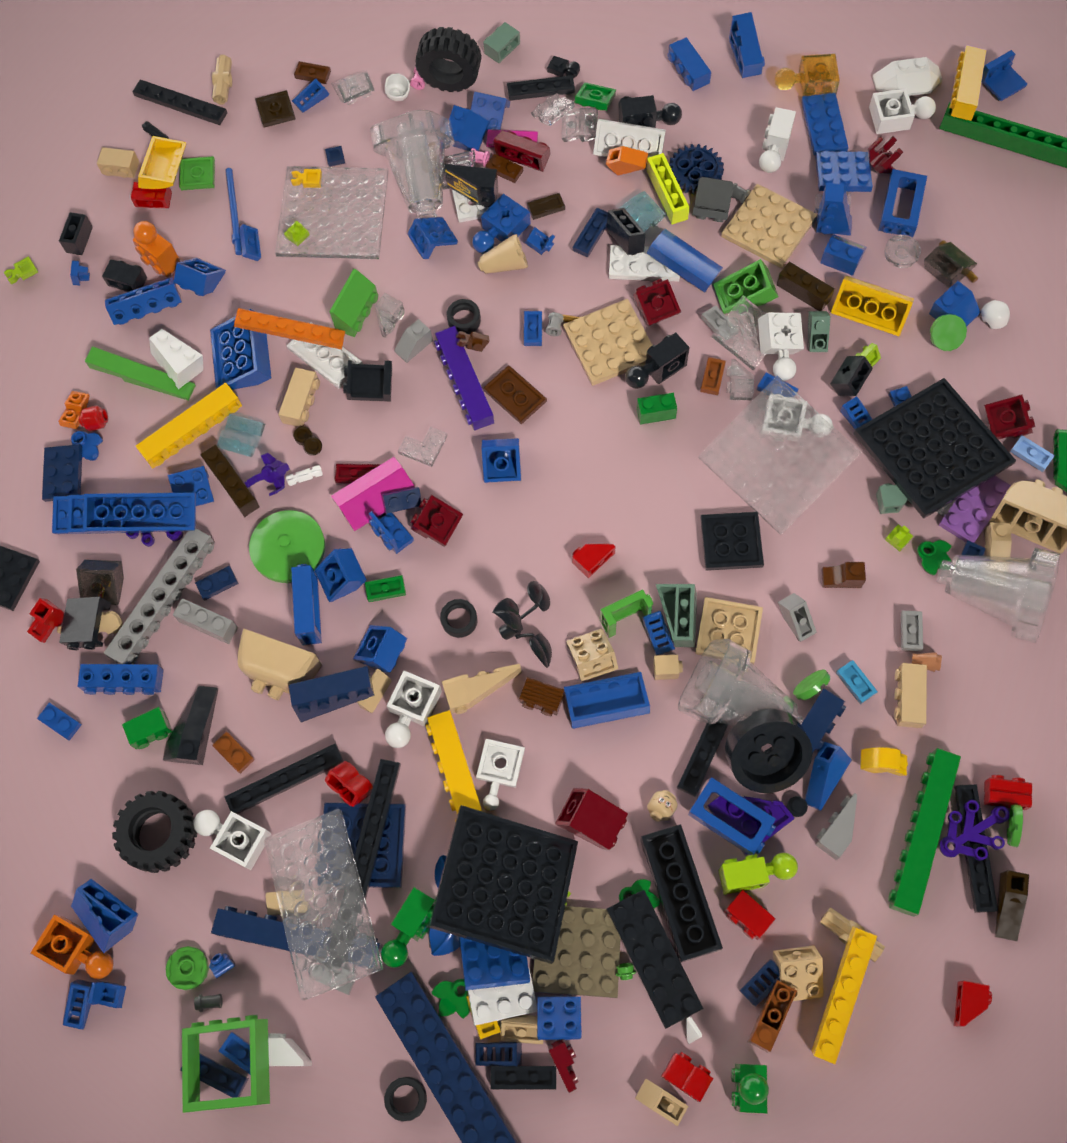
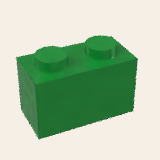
(656, 408)
(147, 728)

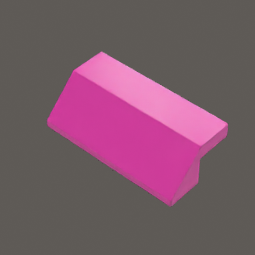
(365, 493)

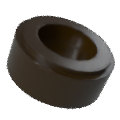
(302, 434)
(312, 446)

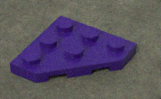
(744, 822)

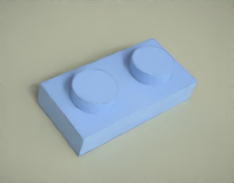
(1032, 453)

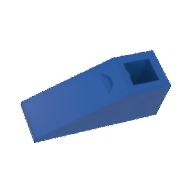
(826, 772)

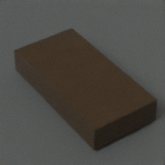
(546, 206)

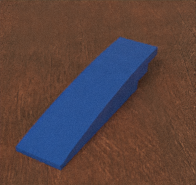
(124, 513)

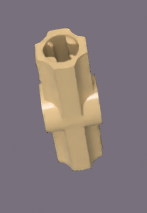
(222, 79)
(842, 927)

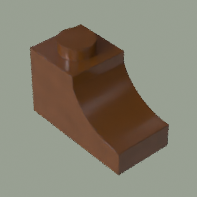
(844, 575)

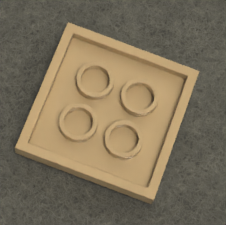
(729, 621)

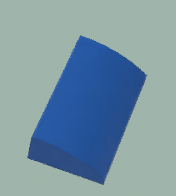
(684, 260)
(607, 700)

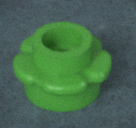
(625, 971)

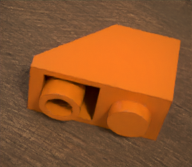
(626, 160)

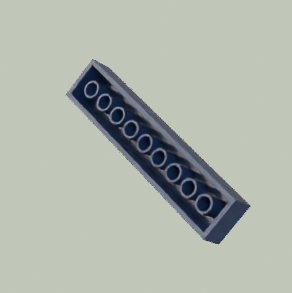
(442, 1063)

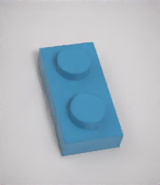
(856, 682)

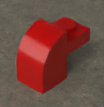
(46, 617)

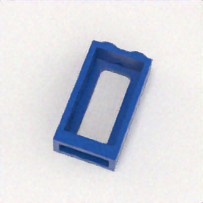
(897, 225)
(306, 605)
(722, 829)

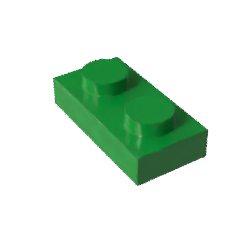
(385, 588)

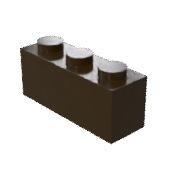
(805, 286)

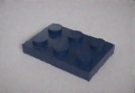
(62, 471)

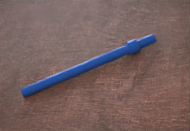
(236, 240)

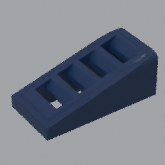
(763, 970)
(516, 1054)

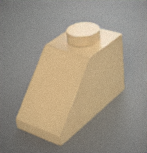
(661, 1102)

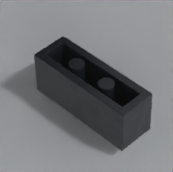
(626, 231)

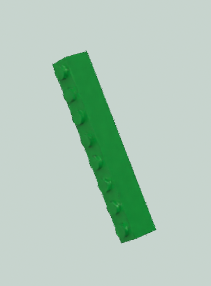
(1009, 136)
(924, 833)

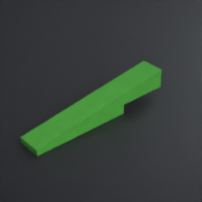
(136, 373)

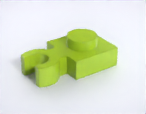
(23, 269)

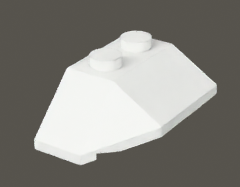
(915, 74)

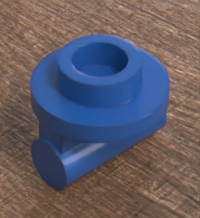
(221, 964)

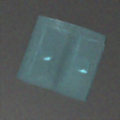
(644, 210)
(241, 435)

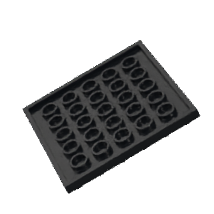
(934, 447)
(504, 885)

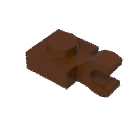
(475, 341)

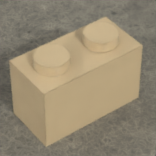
(118, 162)

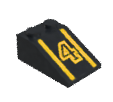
(474, 183)

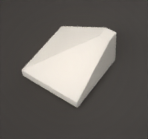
(692, 1031)

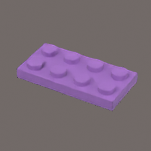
(974, 509)

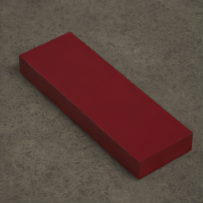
(350, 472)

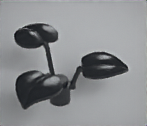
(509, 613)

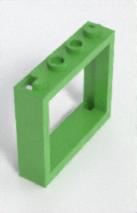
(258, 1064)

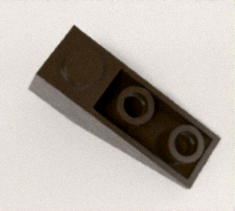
(1011, 904)

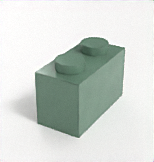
(501, 42)

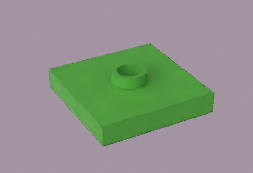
(197, 173)

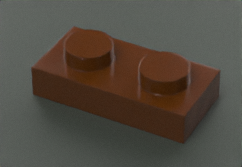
(309, 72)
(505, 168)

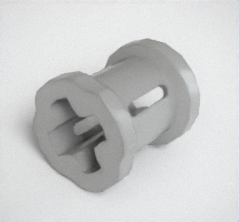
(554, 325)

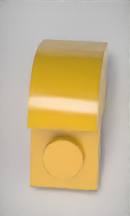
(884, 760)

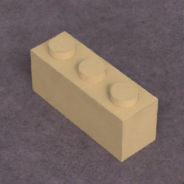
(299, 397)
(911, 695)

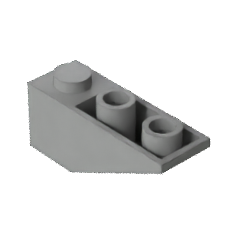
(840, 832)

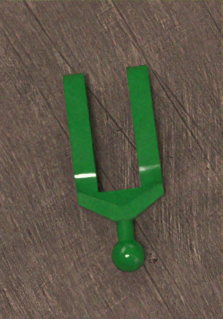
(1060, 458)

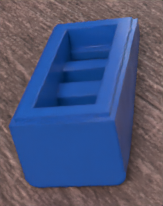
(313, 100)
(859, 408)
(661, 623)
(72, 1001)

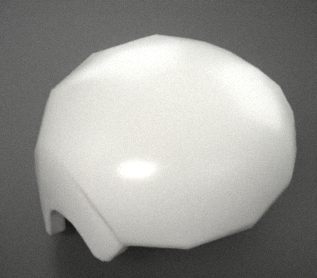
(397, 87)
(996, 314)

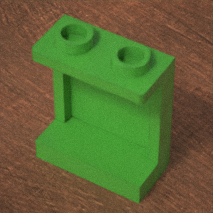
(623, 608)

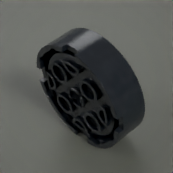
(775, 767)

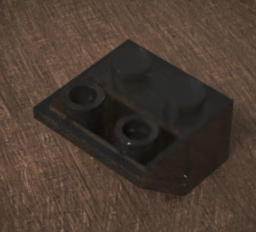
(948, 264)

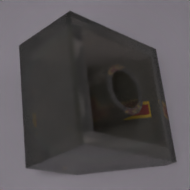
(101, 579)

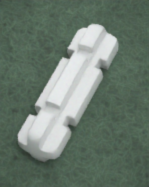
(304, 475)

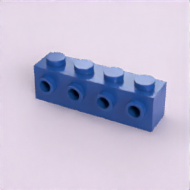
(143, 301)
(120, 678)

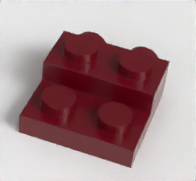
(657, 301)
(1010, 417)
(436, 520)
(563, 1057)

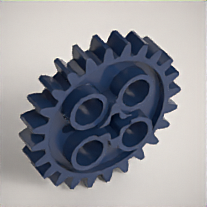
(694, 163)

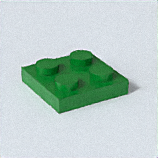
(595, 96)

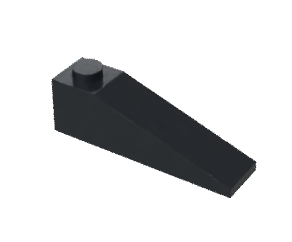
(191, 734)

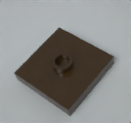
(275, 108)

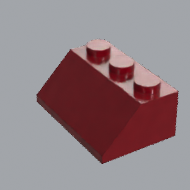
(522, 150)

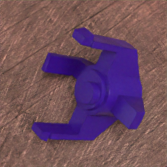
(272, 472)

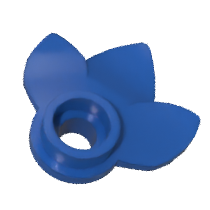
(89, 444)

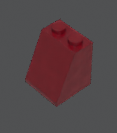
(592, 818)

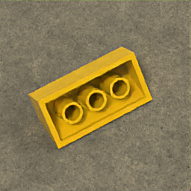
(872, 305)

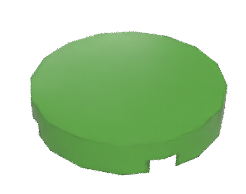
(948, 332)
(811, 685)
(1015, 826)
(187, 968)

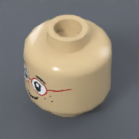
(662, 806)

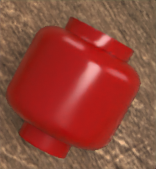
(93, 418)

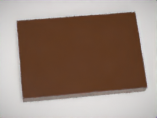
(515, 394)

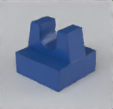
(79, 273)

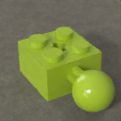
(754, 872)

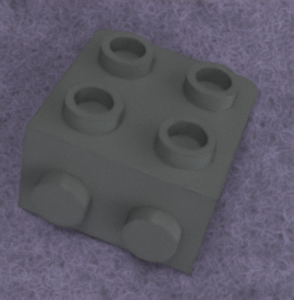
(713, 199)

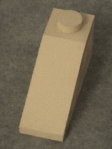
(998, 539)

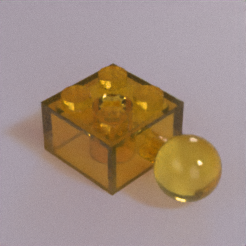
(816, 74)

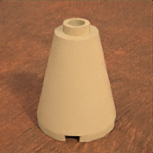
(504, 257)

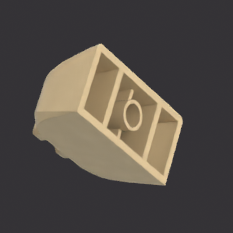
(1035, 514)
(274, 663)

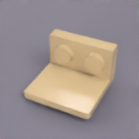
(592, 654)
(801, 970)

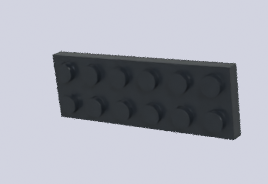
(654, 959)

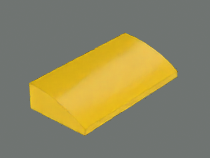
(161, 163)

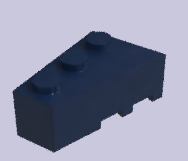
(821, 717)

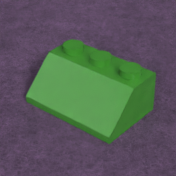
(353, 303)

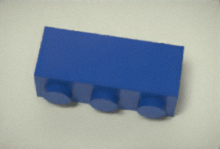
(689, 64)

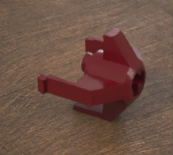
(882, 160)

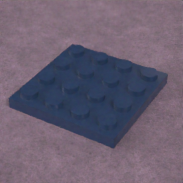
(389, 860)

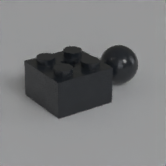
(643, 112)
(661, 362)

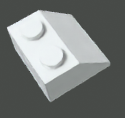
(285, 1052)

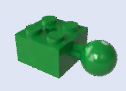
(412, 923)
(750, 1088)

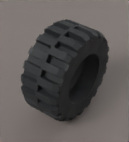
(449, 45)
(133, 818)

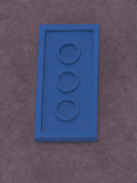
(824, 123)

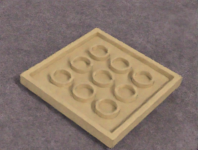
(769, 225)
(608, 341)

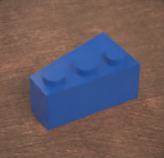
(746, 45)
(834, 211)
(103, 914)

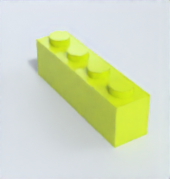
(667, 188)

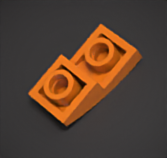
(74, 406)

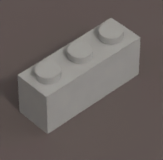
(205, 621)

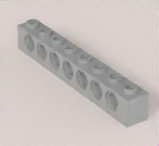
(150, 600)

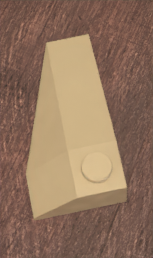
(466, 692)

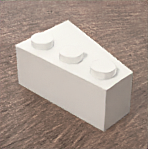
(175, 357)

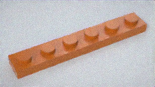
(289, 328)

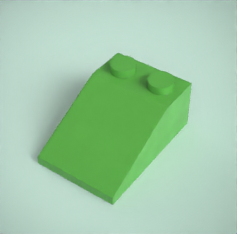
(751, 281)

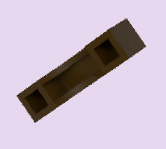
(230, 480)

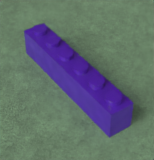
(464, 378)

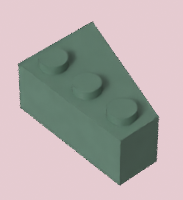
(680, 611)

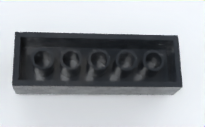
(681, 893)

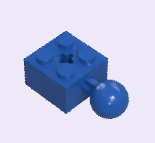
(501, 222)

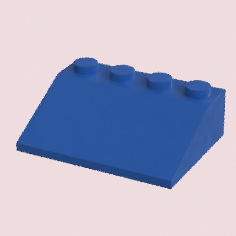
(239, 356)

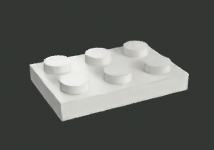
(501, 1002)

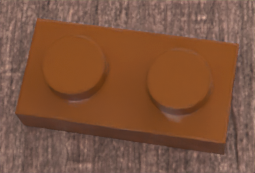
(713, 376)
(233, 752)

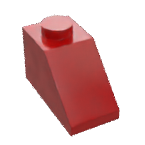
(592, 557)
(970, 1001)

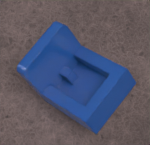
(539, 241)
(107, 994)

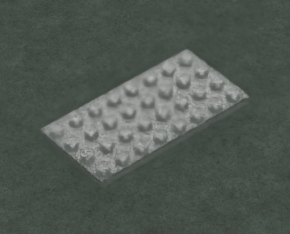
(322, 905)

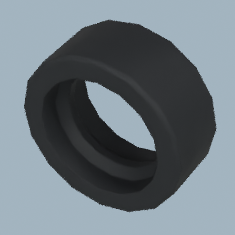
(464, 304)
(454, 604)
(388, 1099)

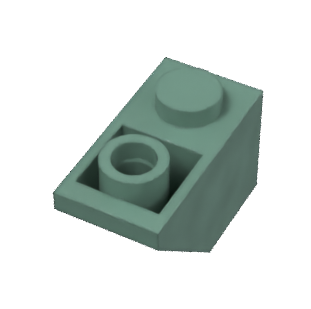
(818, 331)
(890, 499)

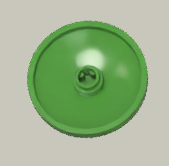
(285, 542)

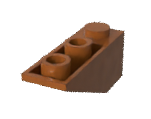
(772, 1017)

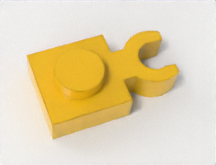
(310, 178)

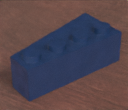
(330, 692)

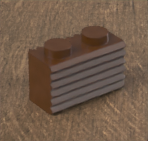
(541, 696)

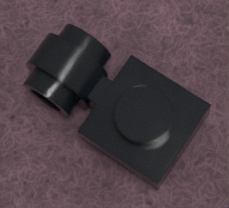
(559, 66)

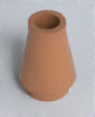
(932, 660)

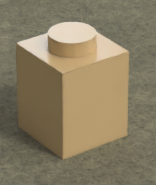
(667, 667)

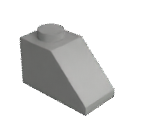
(413, 341)
(797, 616)

